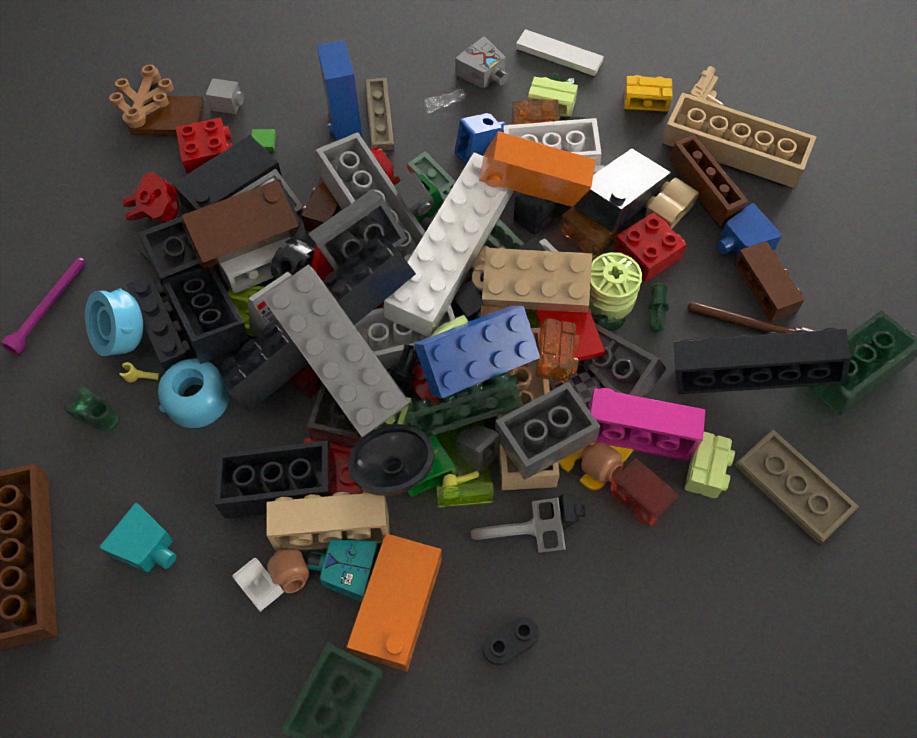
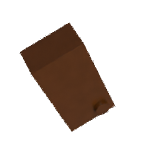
(239, 224)

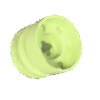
(614, 285)

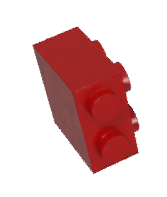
(202, 142)
(651, 245)

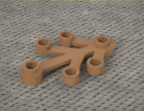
(136, 115)

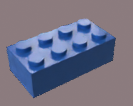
(477, 351)

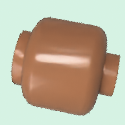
(601, 462)
(288, 569)

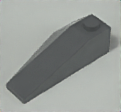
(625, 366)

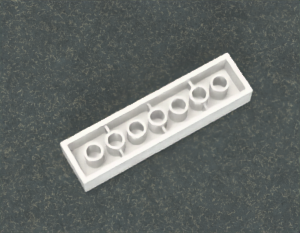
(447, 251)

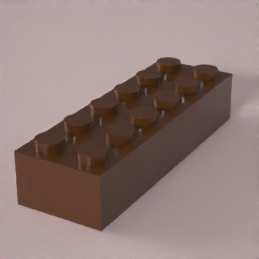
(26, 558)

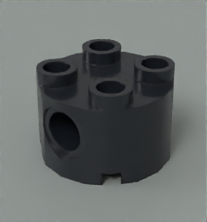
(292, 258)

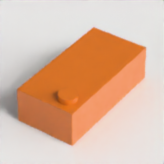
(536, 169)
(395, 602)

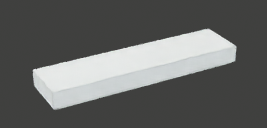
(559, 52)

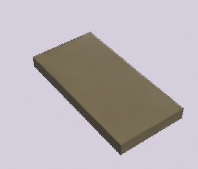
(796, 486)

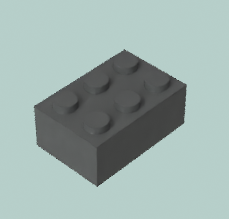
(354, 227)
(546, 430)

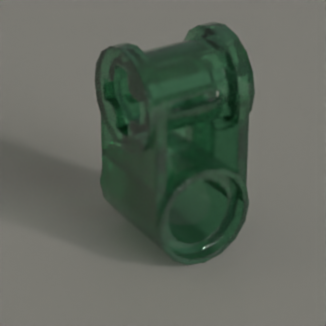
(89, 408)

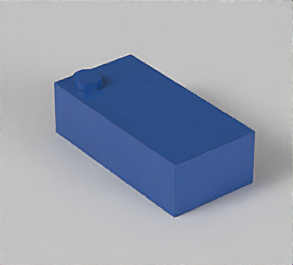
(339, 90)

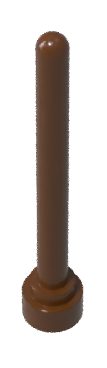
(740, 319)

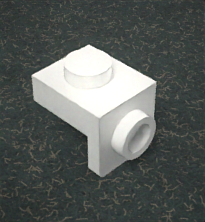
(257, 584)

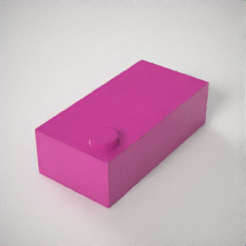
(647, 424)

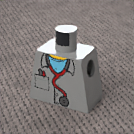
(481, 64)

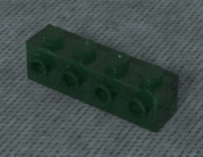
(467, 406)

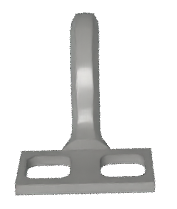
(535, 527)

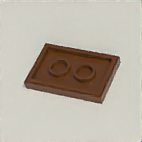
(179, 112)

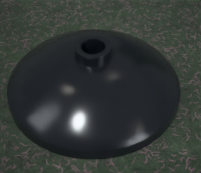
(391, 459)

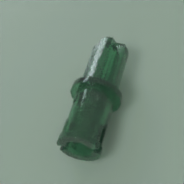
(658, 307)

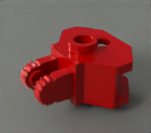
(152, 200)

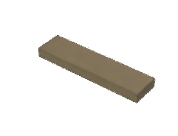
(379, 114)

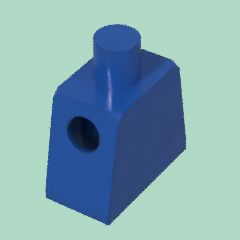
(475, 135)
(746, 230)

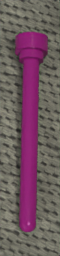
(15, 342)

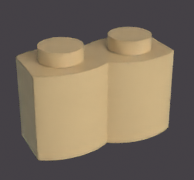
(672, 201)

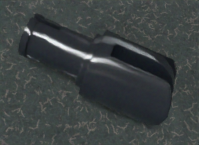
(403, 372)

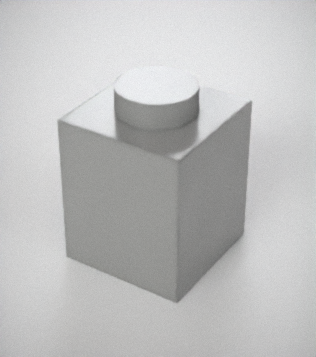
(224, 96)

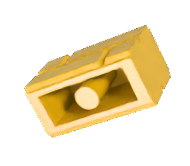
(647, 93)

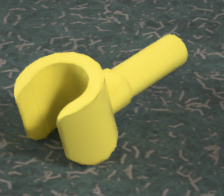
(134, 374)
(451, 479)

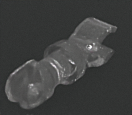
(434, 103)

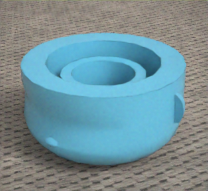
(113, 322)
(197, 409)

